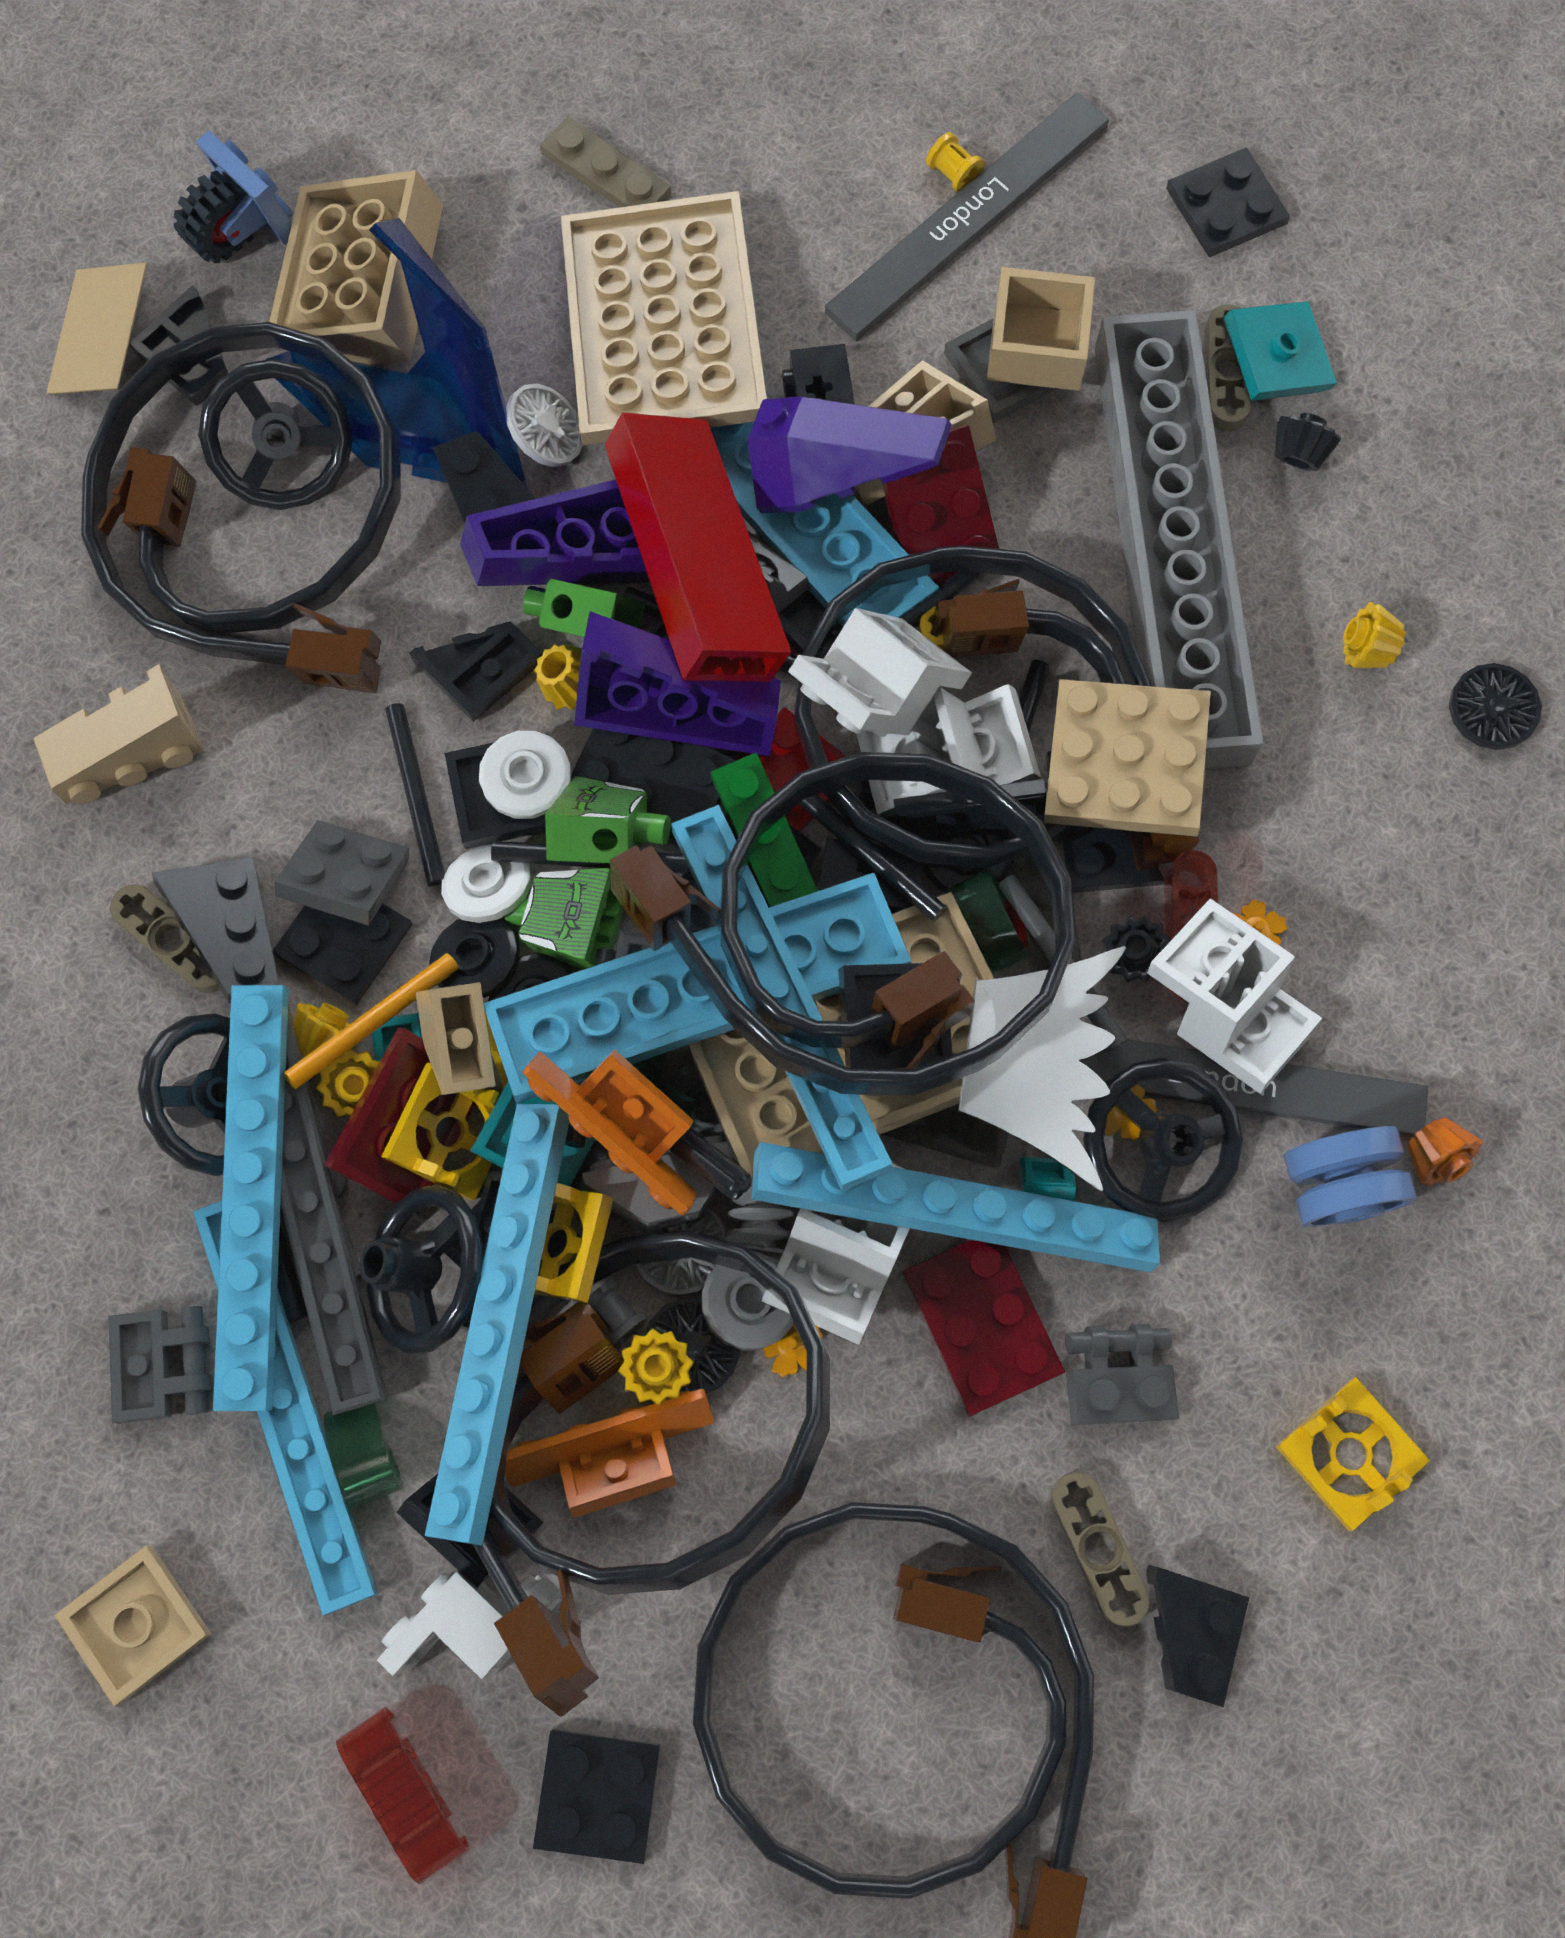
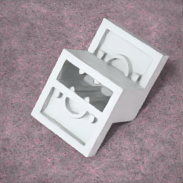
(878, 674)
(977, 735)
(1234, 995)
(839, 1268)
(463, 1621)

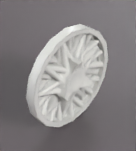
(544, 425)
(524, 774)
(484, 888)

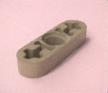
(1219, 384)
(150, 940)
(1105, 1592)

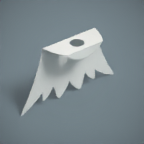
(1038, 1077)

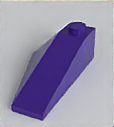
(828, 447)

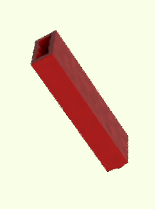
(696, 549)

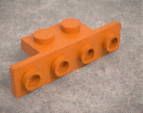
(623, 1115)
(611, 1457)

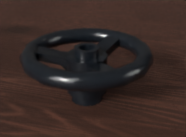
(278, 416)
(190, 1100)
(1185, 1143)
(416, 1267)

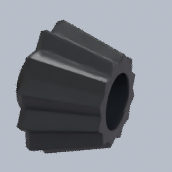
(1304, 441)
(1142, 943)

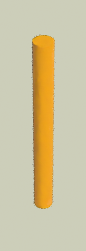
(369, 1021)

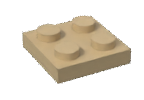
(132, 1625)

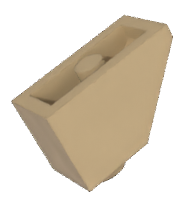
(456, 1037)

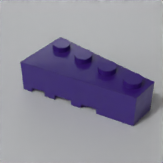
(560, 537)
(636, 688)

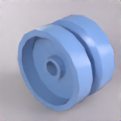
(1350, 1175)

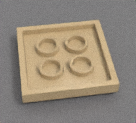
(1128, 757)

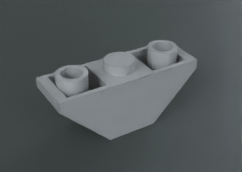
(632, 1196)

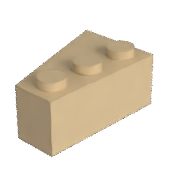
(934, 394)
(119, 741)

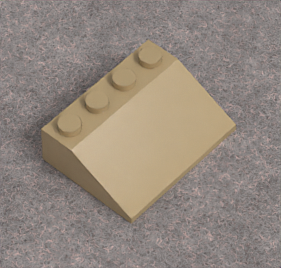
(342, 278)

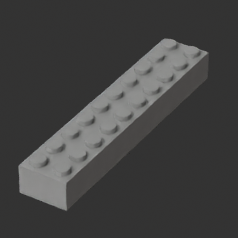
(1177, 523)

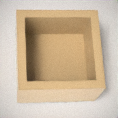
(1041, 328)

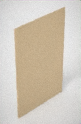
(97, 329)

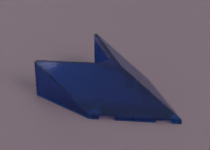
(443, 394)

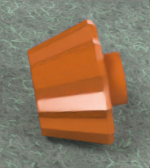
(1442, 1151)

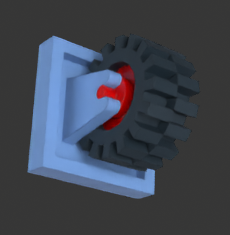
(229, 204)

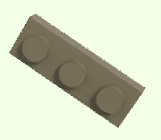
(602, 166)

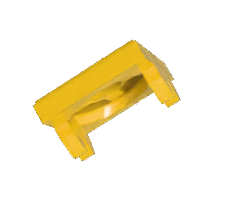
(403, 1147)
(579, 1277)
(1405, 1463)

